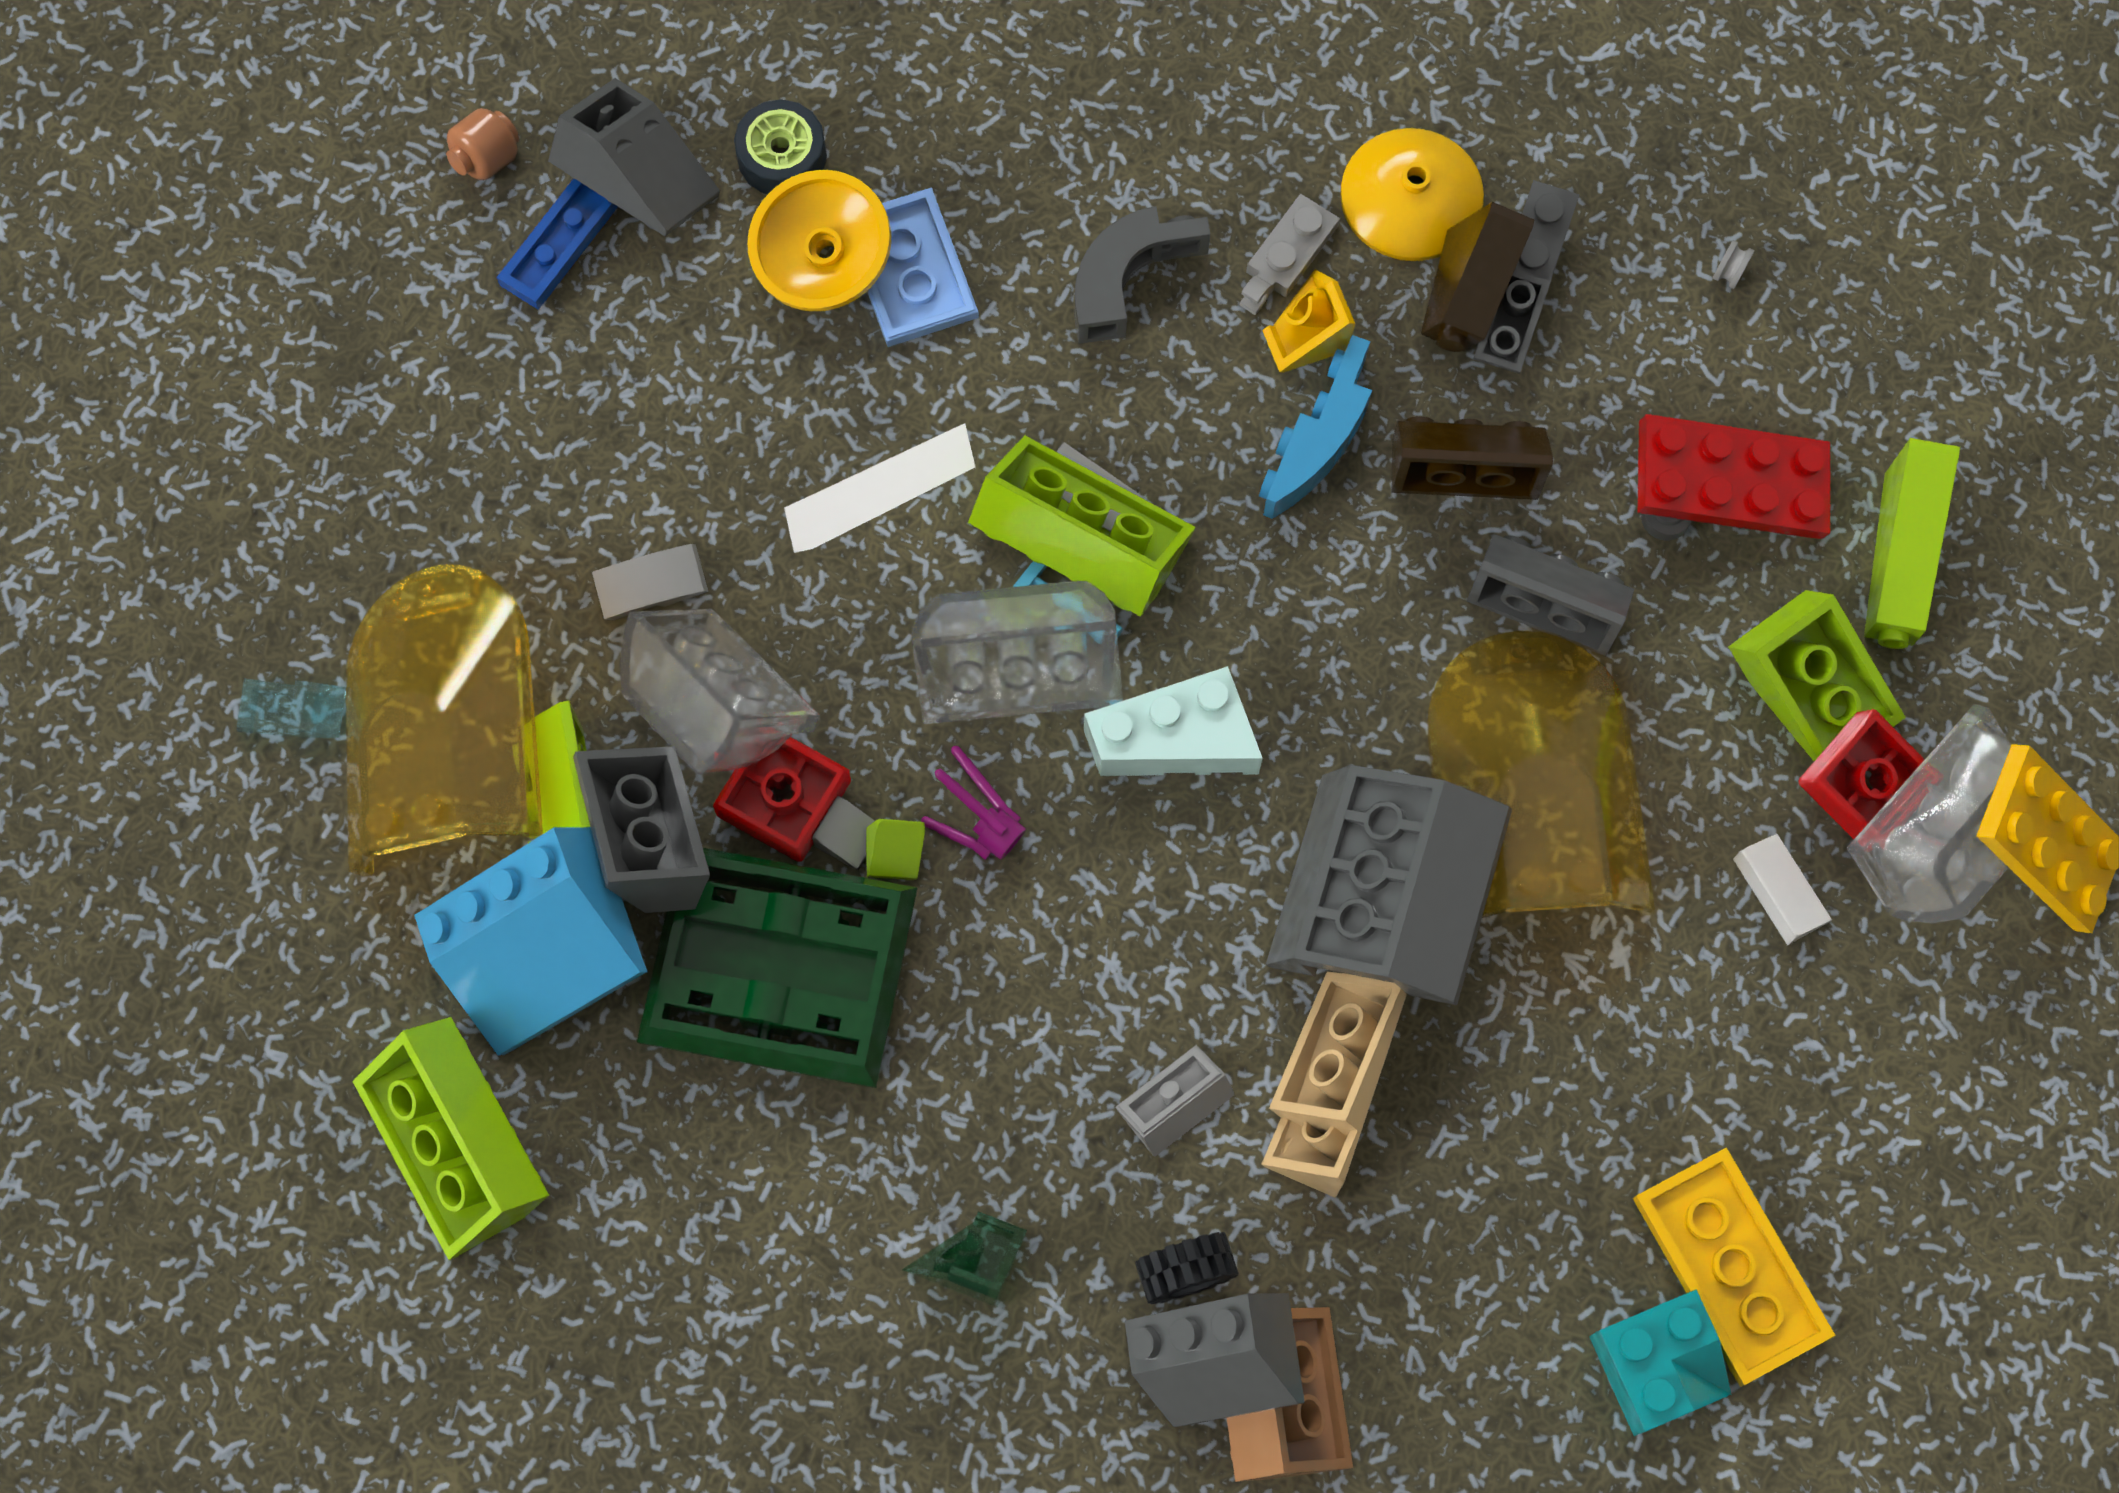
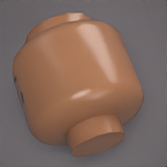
(482, 144)

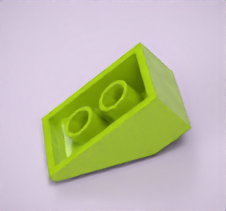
(1813, 670)

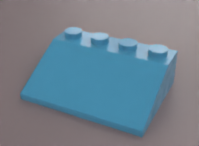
(532, 939)

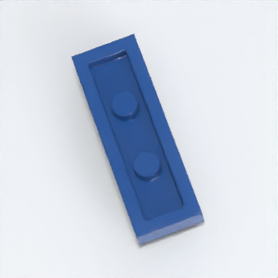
(556, 244)

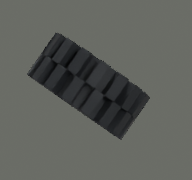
(1186, 1268)

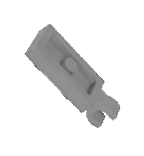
(1287, 252)

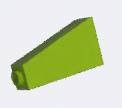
(1909, 541)

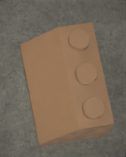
(1299, 1436)

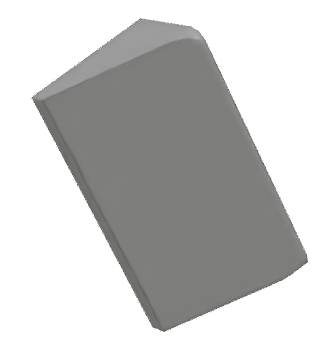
(1176, 1100)

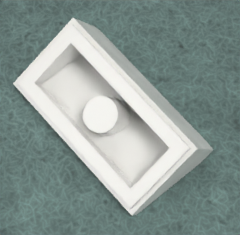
(1781, 888)

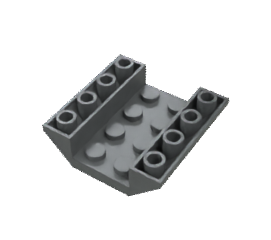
(1391, 881)

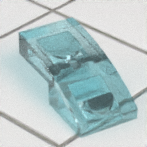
(291, 710)

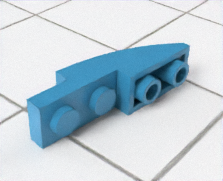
(1322, 439)

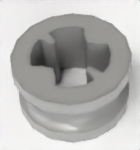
(1733, 264)

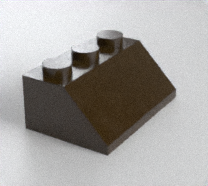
(1470, 458)

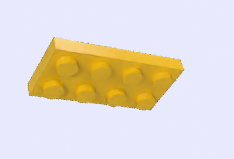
(2051, 838)
(1737, 1263)

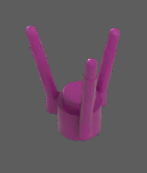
(996, 829)

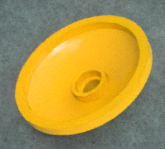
(1406, 217)
(804, 218)

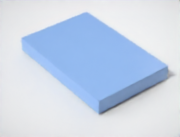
(923, 277)

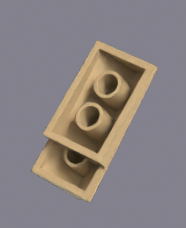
(1332, 1079)

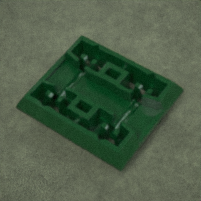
(781, 967)

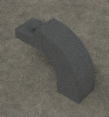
(1117, 255)

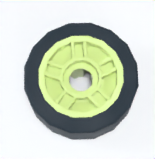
(781, 125)

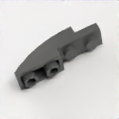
(1525, 294)

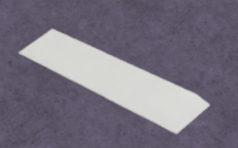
(878, 489)

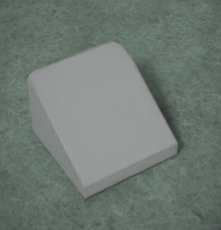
(843, 833)

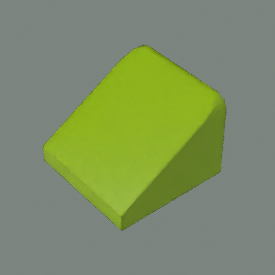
(894, 849)

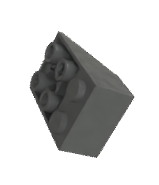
(631, 157)

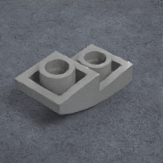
(650, 581)

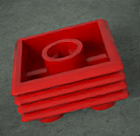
(1839, 772)
(787, 824)

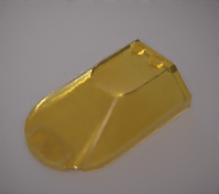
(439, 717)
(1553, 741)

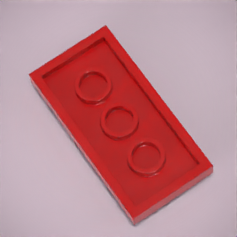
(1733, 477)

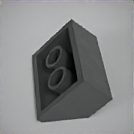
(1551, 594)
(643, 827)
(1218, 1358)

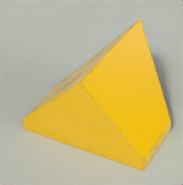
(1311, 325)

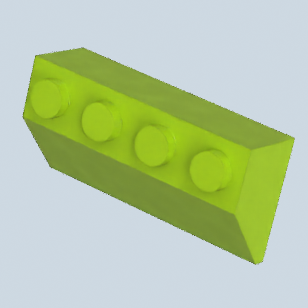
(1026, 510)
(560, 792)
(449, 1136)

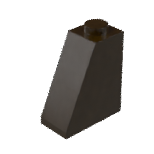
(1474, 275)

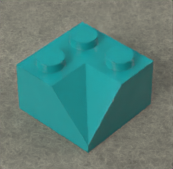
(1663, 1362)

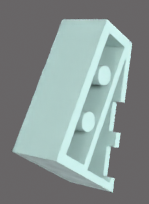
(1175, 729)

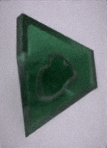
(974, 1259)

